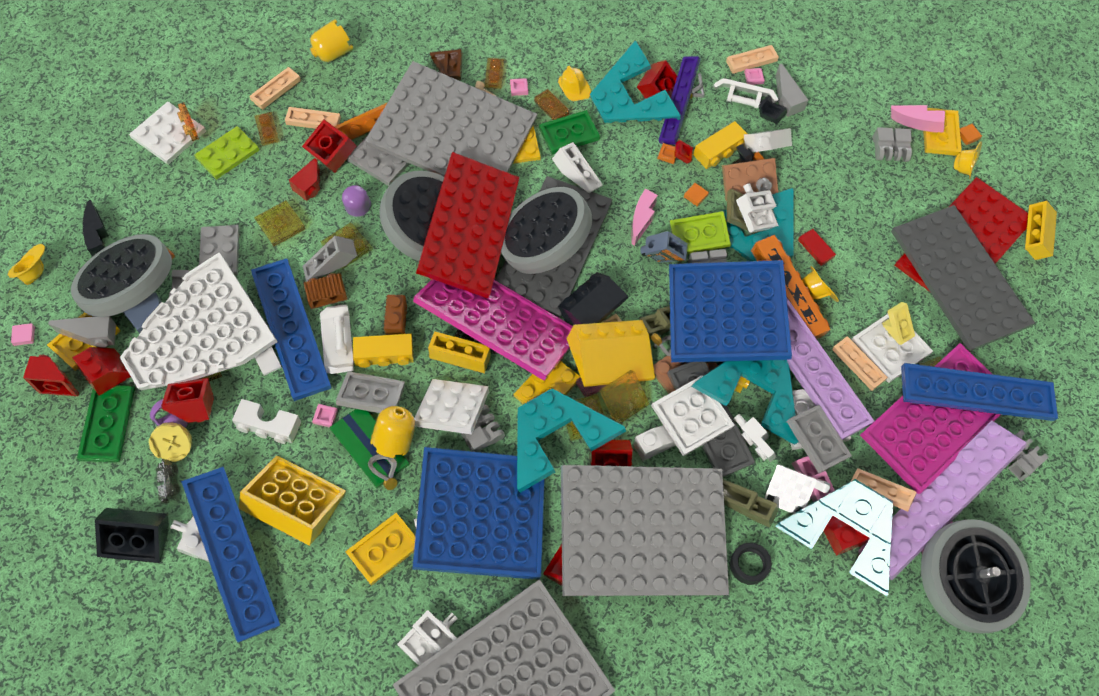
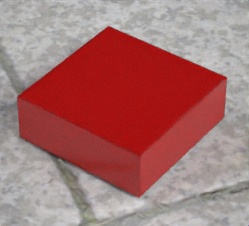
(683, 151)

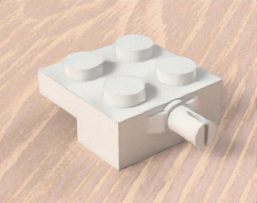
(757, 209)
(755, 434)
(191, 541)
(427, 637)

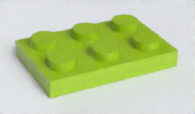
(226, 152)
(702, 232)

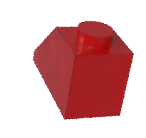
(307, 180)

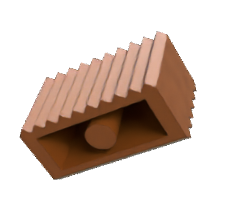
(325, 290)
(395, 314)

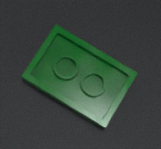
(568, 129)

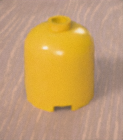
(330, 42)
(393, 431)

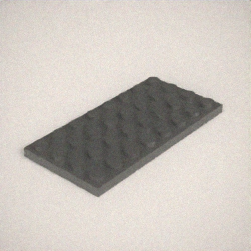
(962, 278)
(553, 286)

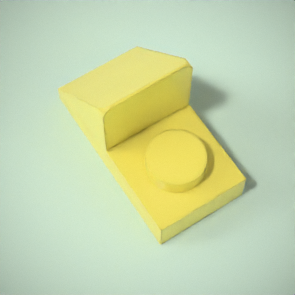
(899, 323)

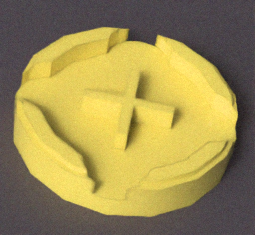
(170, 442)

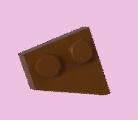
(449, 62)

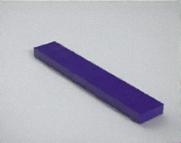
(680, 98)

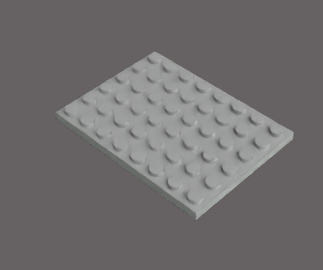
(441, 115)
(643, 531)
(512, 652)

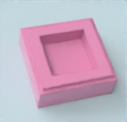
(754, 76)
(519, 87)
(23, 334)
(325, 415)

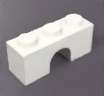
(281, 428)

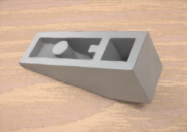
(789, 93)
(330, 257)
(90, 330)

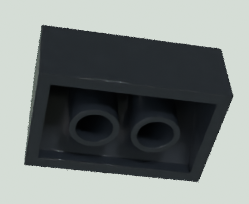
(592, 301)
(131, 535)

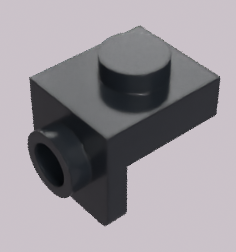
(771, 111)
(744, 154)

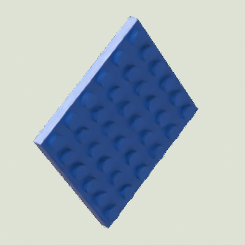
(729, 312)
(476, 517)

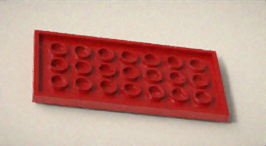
(991, 218)
(468, 225)

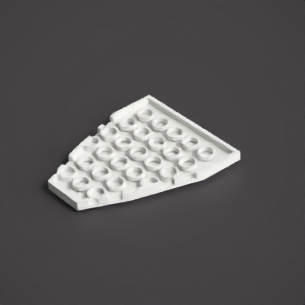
(198, 330)

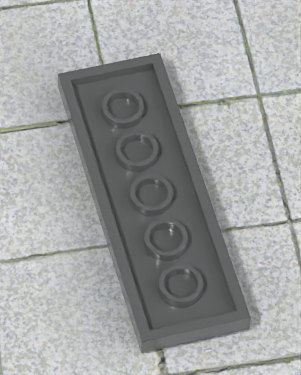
(728, 449)

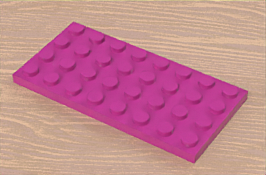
(503, 323)
(923, 438)

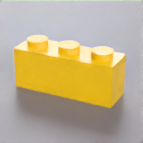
(719, 145)
(1041, 230)
(383, 350)
(459, 352)

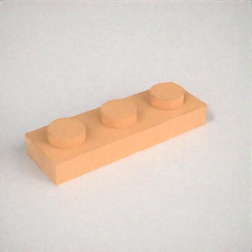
(752, 59)
(275, 88)
(310, 118)
(859, 363)
(901, 496)

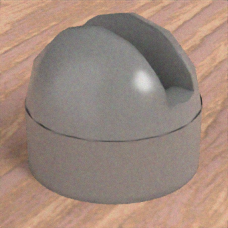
(767, 185)

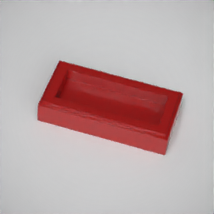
(816, 247)

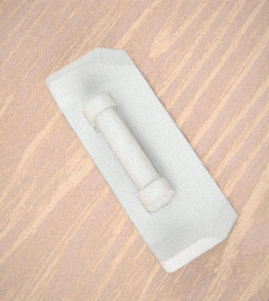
(759, 91)
(336, 339)

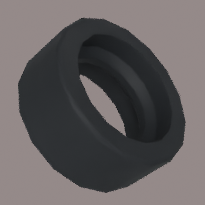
(740, 575)

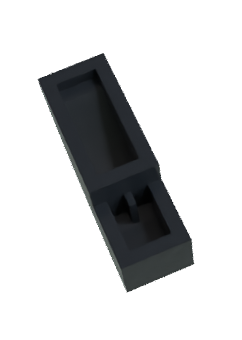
(93, 229)

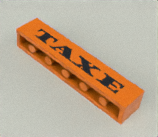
(797, 293)

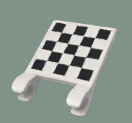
(793, 489)

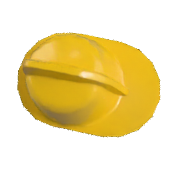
(574, 84)
(967, 159)
(30, 266)
(817, 287)

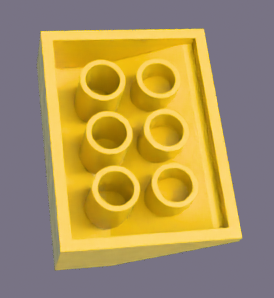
(611, 350)
(291, 499)

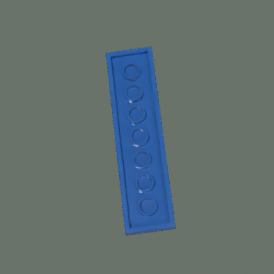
(292, 330)
(978, 392)
(230, 554)

